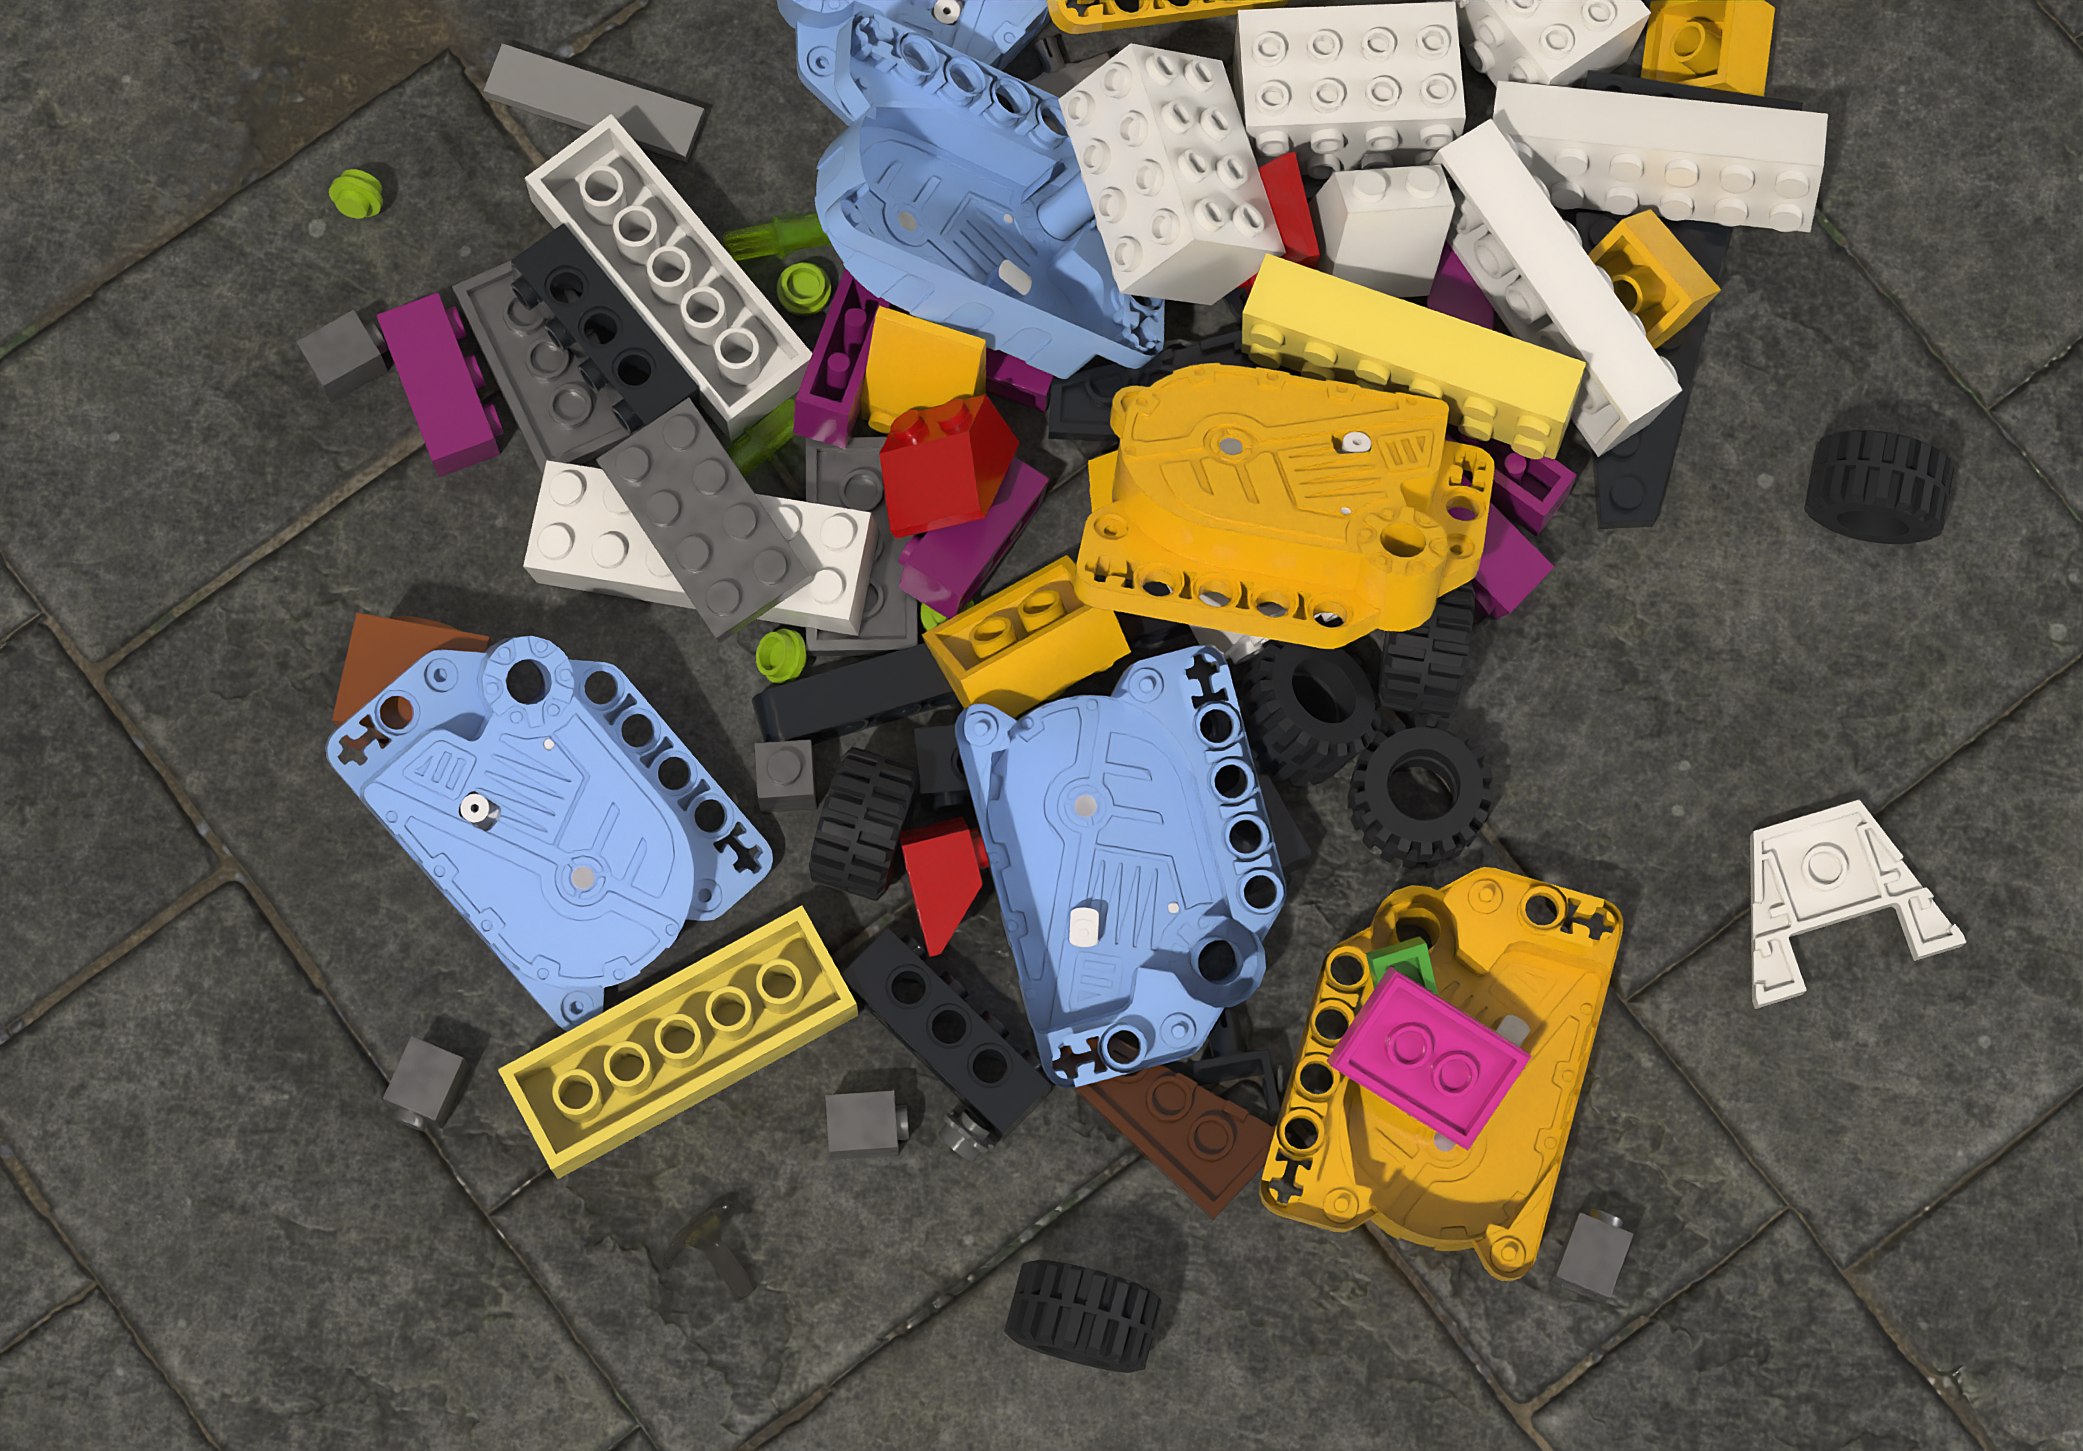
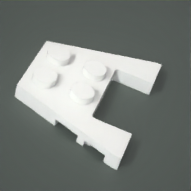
(1823, 874)

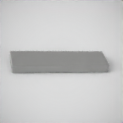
(588, 98)

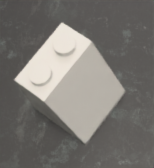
(1383, 227)

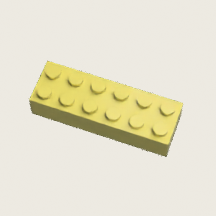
(1392, 346)
(679, 1042)

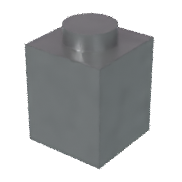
(344, 355)
(785, 776)
(425, 1084)
(865, 1125)
(1592, 1255)

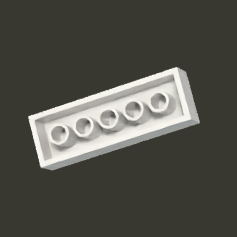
(1667, 154)
(673, 274)
(1549, 287)
(594, 544)

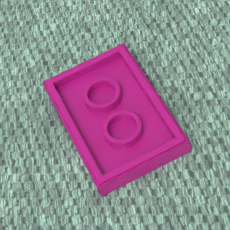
(1428, 1058)

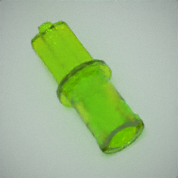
(775, 237)
(763, 439)

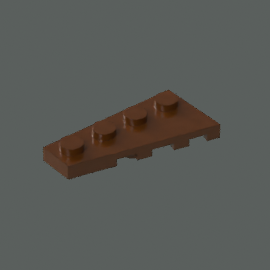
(1182, 1129)

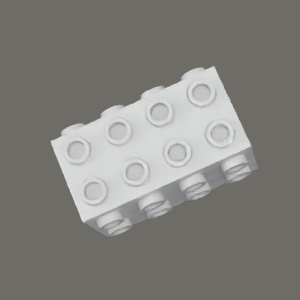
(1548, 38)
(1349, 84)
(1170, 175)

